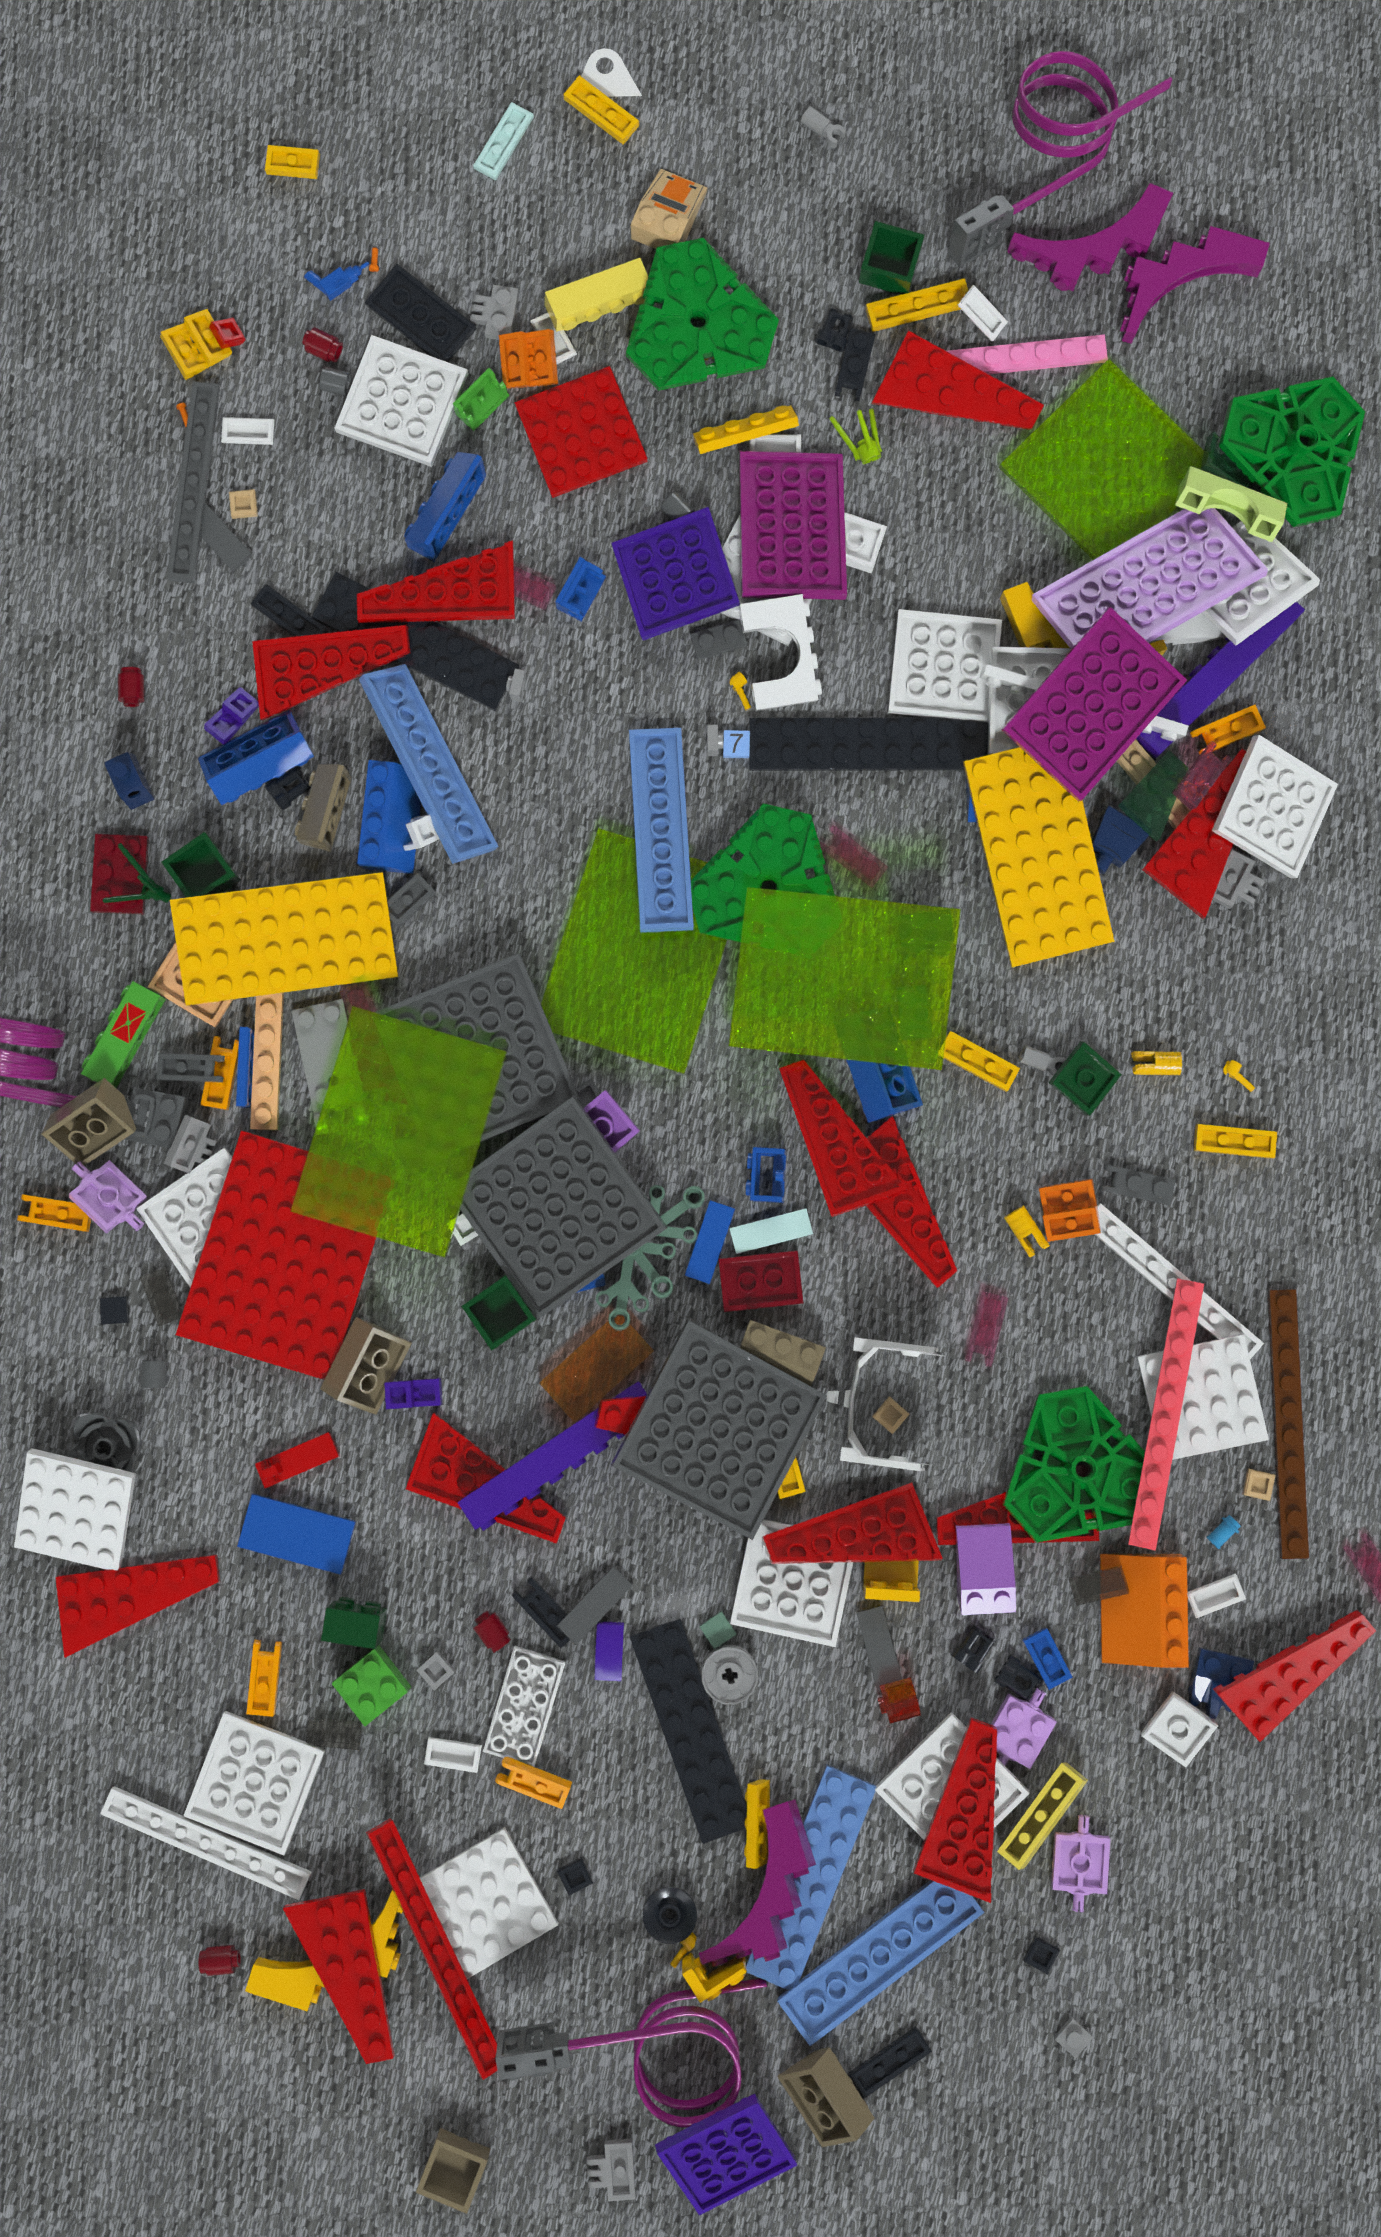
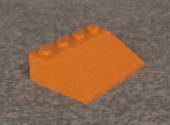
(1151, 1619)

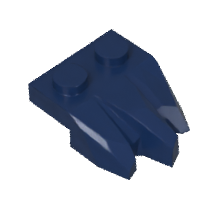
(1212, 1670)

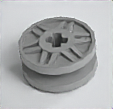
(739, 1661)

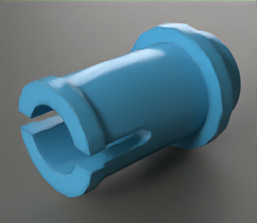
(1223, 1531)

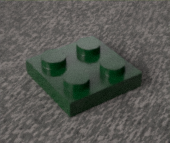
(1085, 1078)

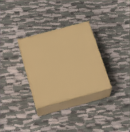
(243, 504)
(890, 1415)
(1258, 1484)

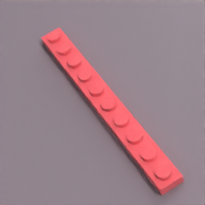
(1166, 1414)

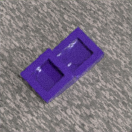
(231, 716)
(413, 1393)
(609, 1651)

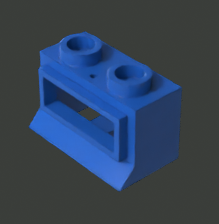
(779, 1171)

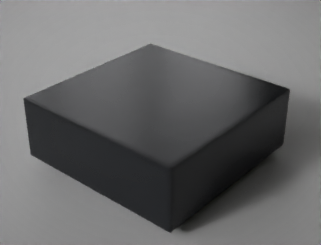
(114, 1310)
(575, 1876)
(1041, 1955)

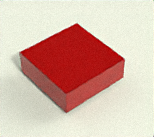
(227, 333)

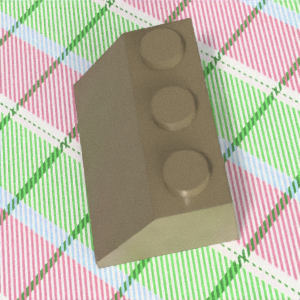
(323, 806)
(90, 1123)
(783, 1351)
(364, 1365)
(827, 2098)

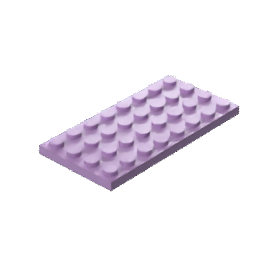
(1154, 578)

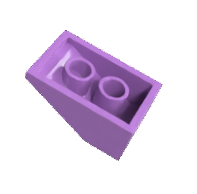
(611, 1120)
(985, 1569)

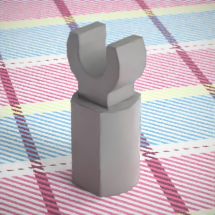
(822, 126)
(1039, 1059)

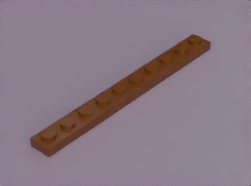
(1288, 1424)

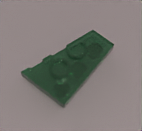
(1220, 465)
(1153, 798)

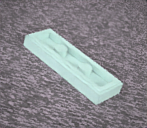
(503, 141)
(771, 1231)

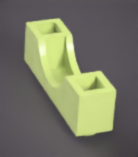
(1258, 512)

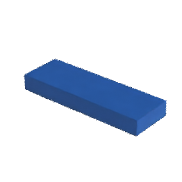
(245, 1067)
(709, 1242)

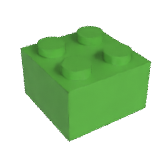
(371, 1685)

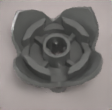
(94, 1429)

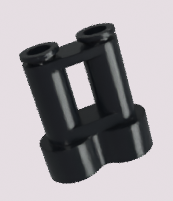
(834, 339)
(280, 795)
(968, 1658)
(1010, 1671)

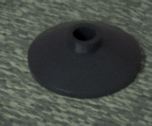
(669, 1929)

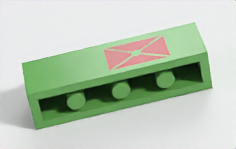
(123, 1034)

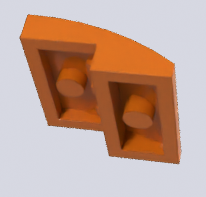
(528, 359)
(1070, 1210)

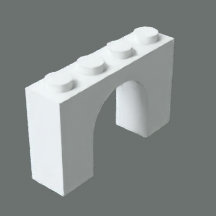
(789, 616)

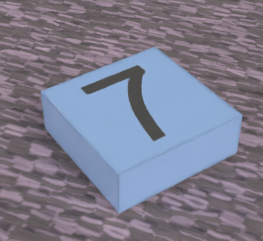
(736, 744)

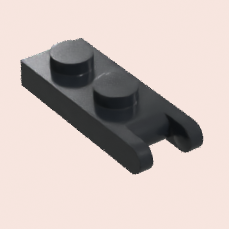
(855, 362)
(543, 1610)

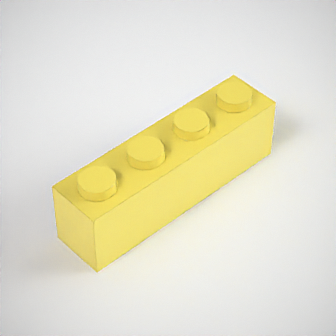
(596, 295)
(1042, 1815)

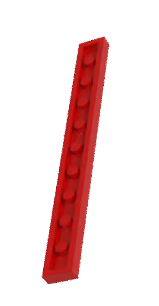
(435, 1946)

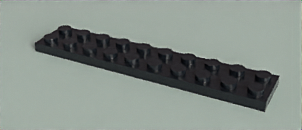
(865, 743)

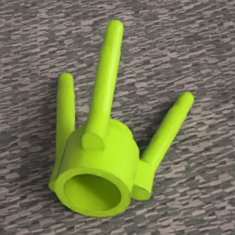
(869, 448)

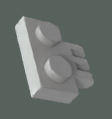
(497, 311)
(1237, 881)
(189, 1144)
(614, 2170)

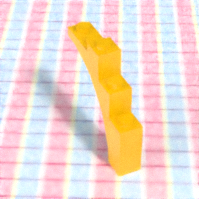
(1030, 624)
(297, 1981)

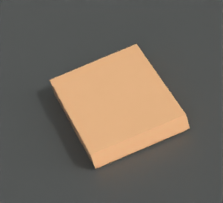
(169, 985)

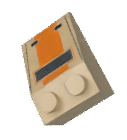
(667, 210)

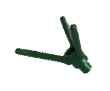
(149, 889)

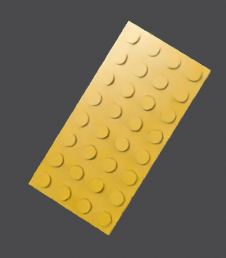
(1037, 858)
(283, 938)

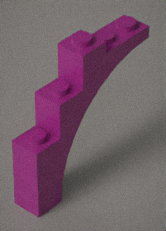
(1099, 250)
(1216, 254)
(787, 1855)

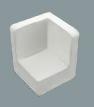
(421, 832)

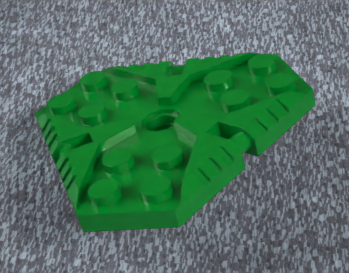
(691, 287)
(1268, 439)
(775, 848)
(1048, 1493)

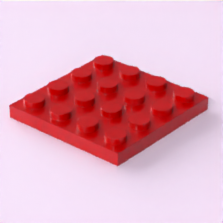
(581, 432)

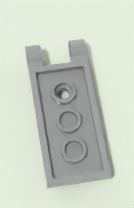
(319, 1039)

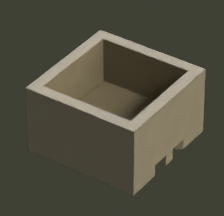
(453, 2170)

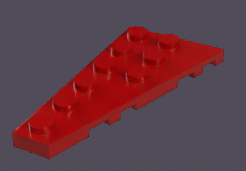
(454, 591)
(309, 665)
(842, 1156)
(993, 1512)
(1289, 1677)
(962, 1828)

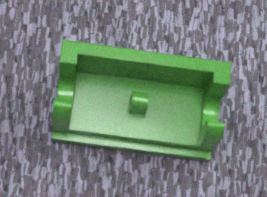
(480, 400)

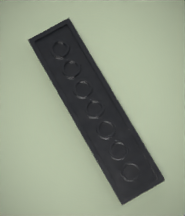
(433, 648)
(691, 1730)

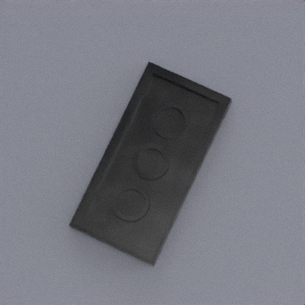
(420, 314)

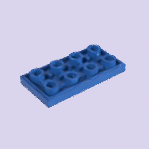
(296, 1533)

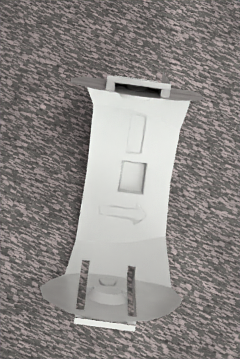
(857, 1453)

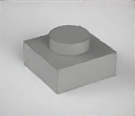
(516, 684)
(714, 740)
(435, 1670)
(1073, 2037)

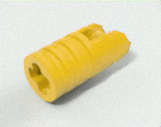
(1162, 1063)
(1022, 1226)

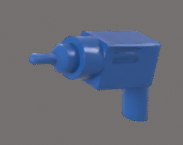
(336, 281)

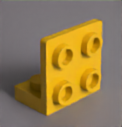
(891, 1581)
(710, 1985)

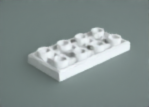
(524, 1705)

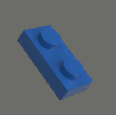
(1047, 1658)

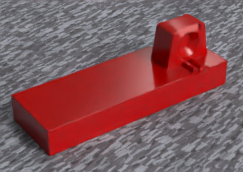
(297, 1460)

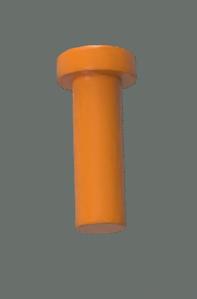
(374, 260)
(182, 408)

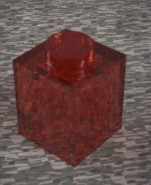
(899, 1700)

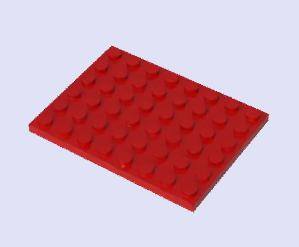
(272, 1277)

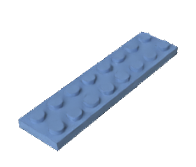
(428, 763)
(660, 830)
(831, 1830)
(877, 1958)

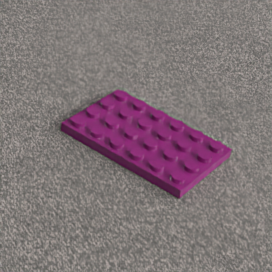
(792, 525)
(1094, 704)

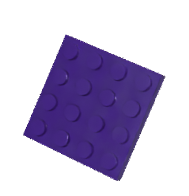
(675, 573)
(726, 2154)

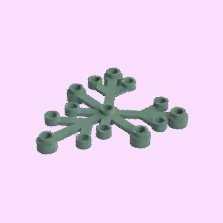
(624, 1287)

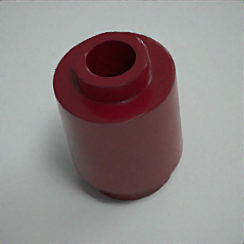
(322, 345)
(130, 686)
(491, 1631)
(219, 1960)

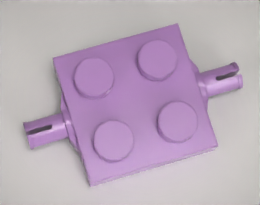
(107, 1196)
(1022, 1729)
(1080, 1863)

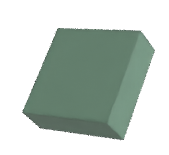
(718, 1629)

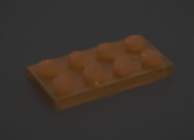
(595, 1368)

